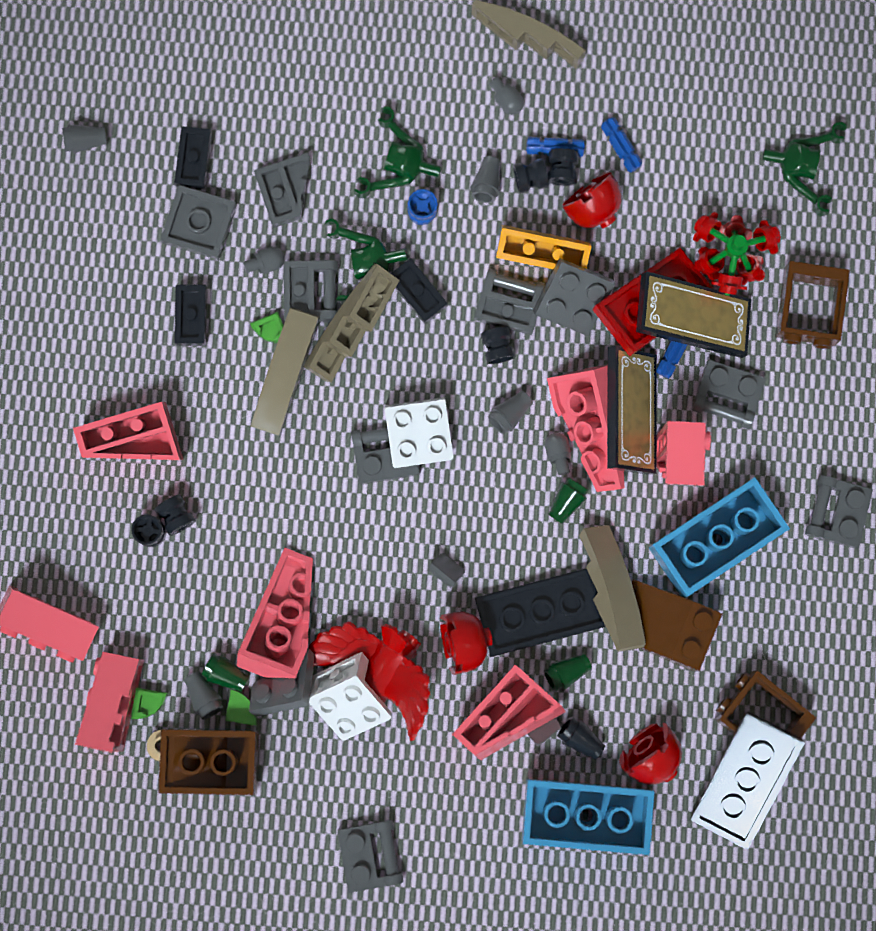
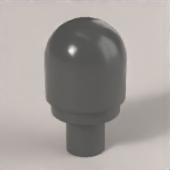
(507, 97)
(265, 261)
(558, 452)

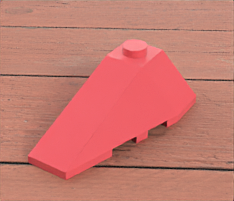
(583, 405)
(280, 626)

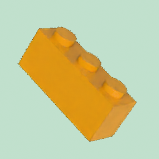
(540, 248)

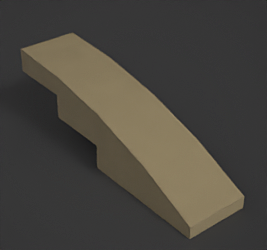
(519, 28)
(350, 323)
(284, 371)
(614, 587)

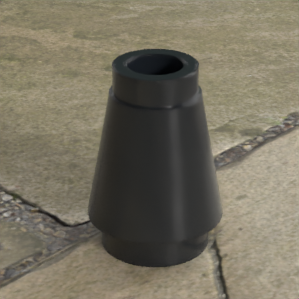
(580, 738)

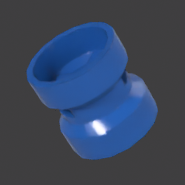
(422, 201)

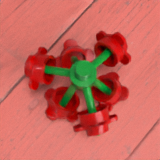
(737, 241)

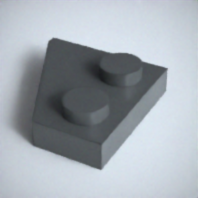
(284, 188)
(283, 694)

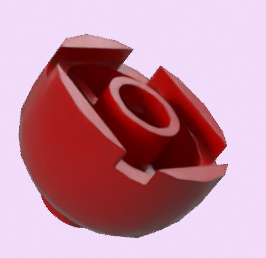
(595, 203)
(464, 641)
(654, 755)

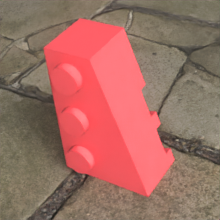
(131, 435)
(682, 452)
(45, 625)
(110, 702)
(506, 714)

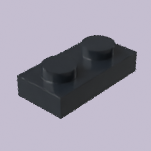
(193, 157)
(418, 291)
(190, 315)

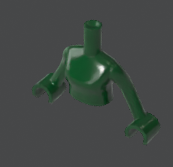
(401, 159)
(802, 161)
(366, 257)

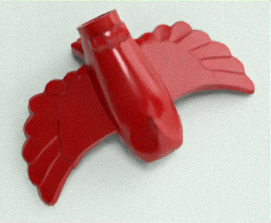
(389, 667)

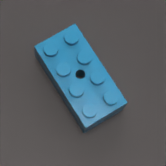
(744, 522)
(618, 821)

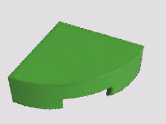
(268, 328)
(147, 703)
(239, 709)

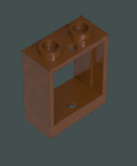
(815, 275)
(798, 726)

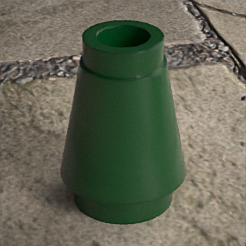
(567, 500)
(567, 671)
(224, 673)

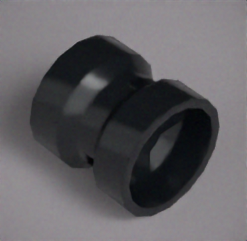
(563, 167)
(531, 175)
(498, 345)
(175, 515)
(146, 526)

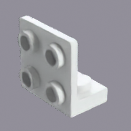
(418, 432)
(346, 699)

